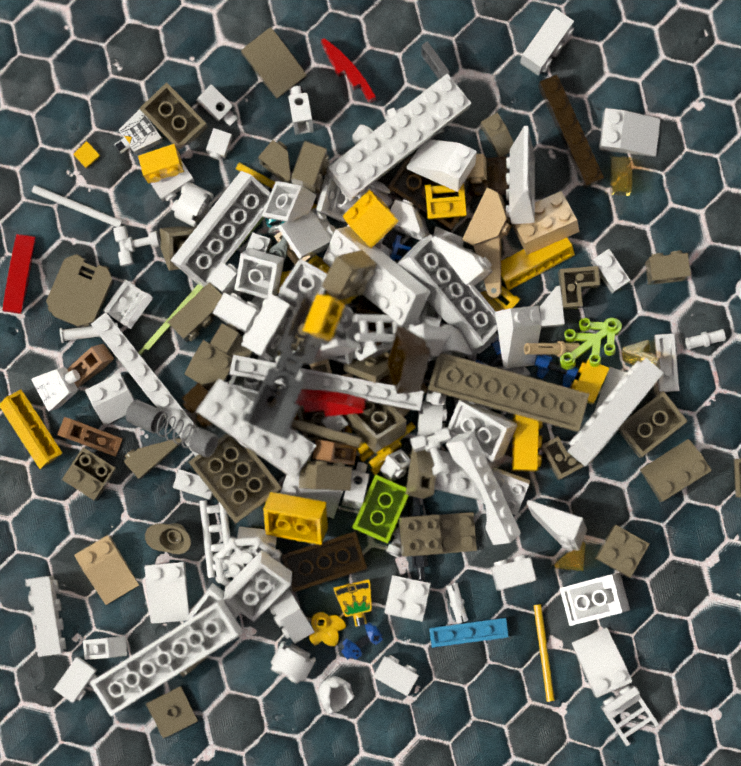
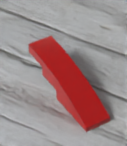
(343, 65)
(18, 274)
(331, 402)

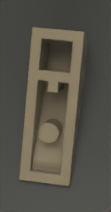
(148, 457)

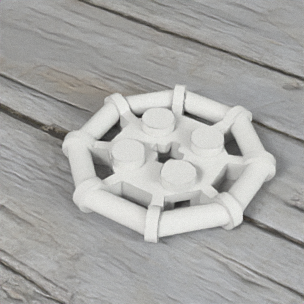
(240, 556)

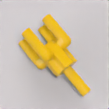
(377, 462)

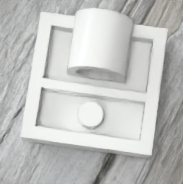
(333, 201)
(512, 488)

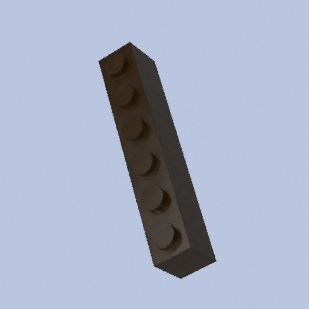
(570, 131)

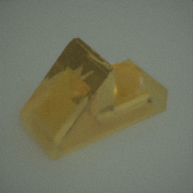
(639, 352)

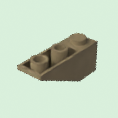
(421, 477)

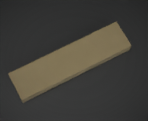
(326, 433)

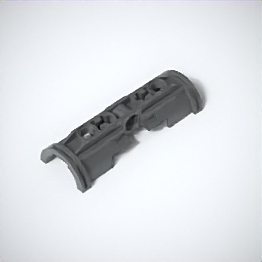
(279, 417)

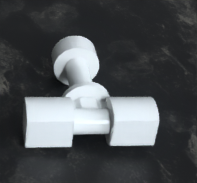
(128, 245)
(432, 445)

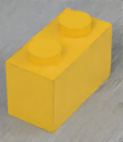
(161, 164)
(324, 317)
(590, 380)

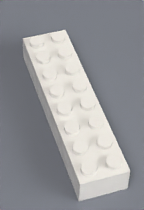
(398, 137)
(166, 657)

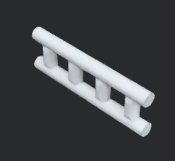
(378, 320)
(208, 529)

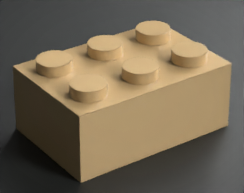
(552, 223)

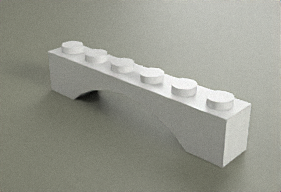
(470, 456)

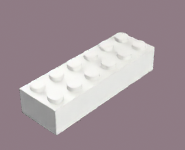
(222, 228)
(390, 287)
(451, 298)
(226, 408)
(614, 411)

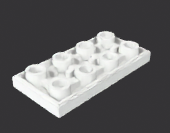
(333, 349)

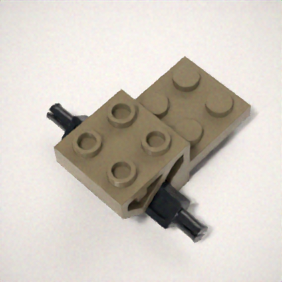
(434, 535)

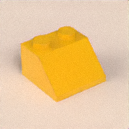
(370, 218)

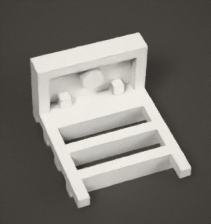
(128, 304)
(615, 705)

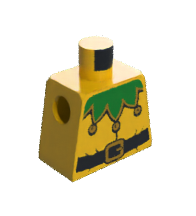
(355, 600)

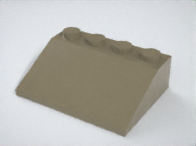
(235, 477)

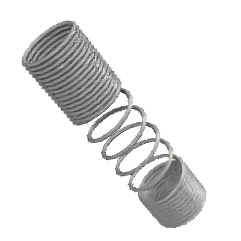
(151, 420)

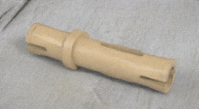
(549, 348)

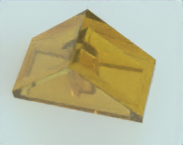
(572, 560)

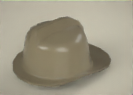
(168, 538)

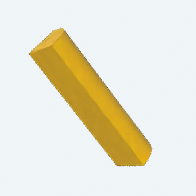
(523, 267)
(30, 429)

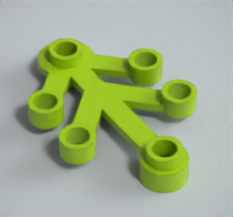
(592, 340)

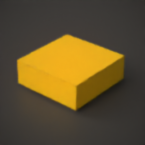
(86, 155)

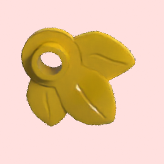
(328, 630)

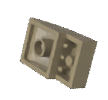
(273, 63)

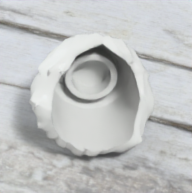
(335, 694)

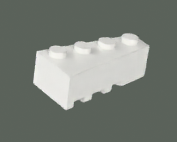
(46, 615)

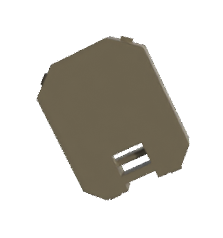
(76, 297)

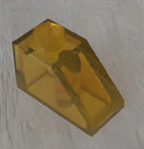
(621, 176)

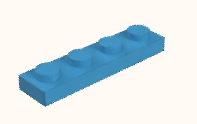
(468, 632)

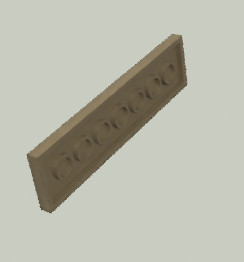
(508, 392)

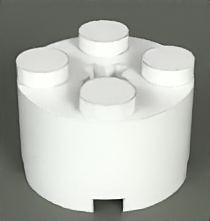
(192, 204)
(431, 418)
(292, 662)

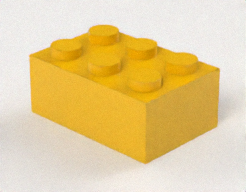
(526, 444)
(295, 518)

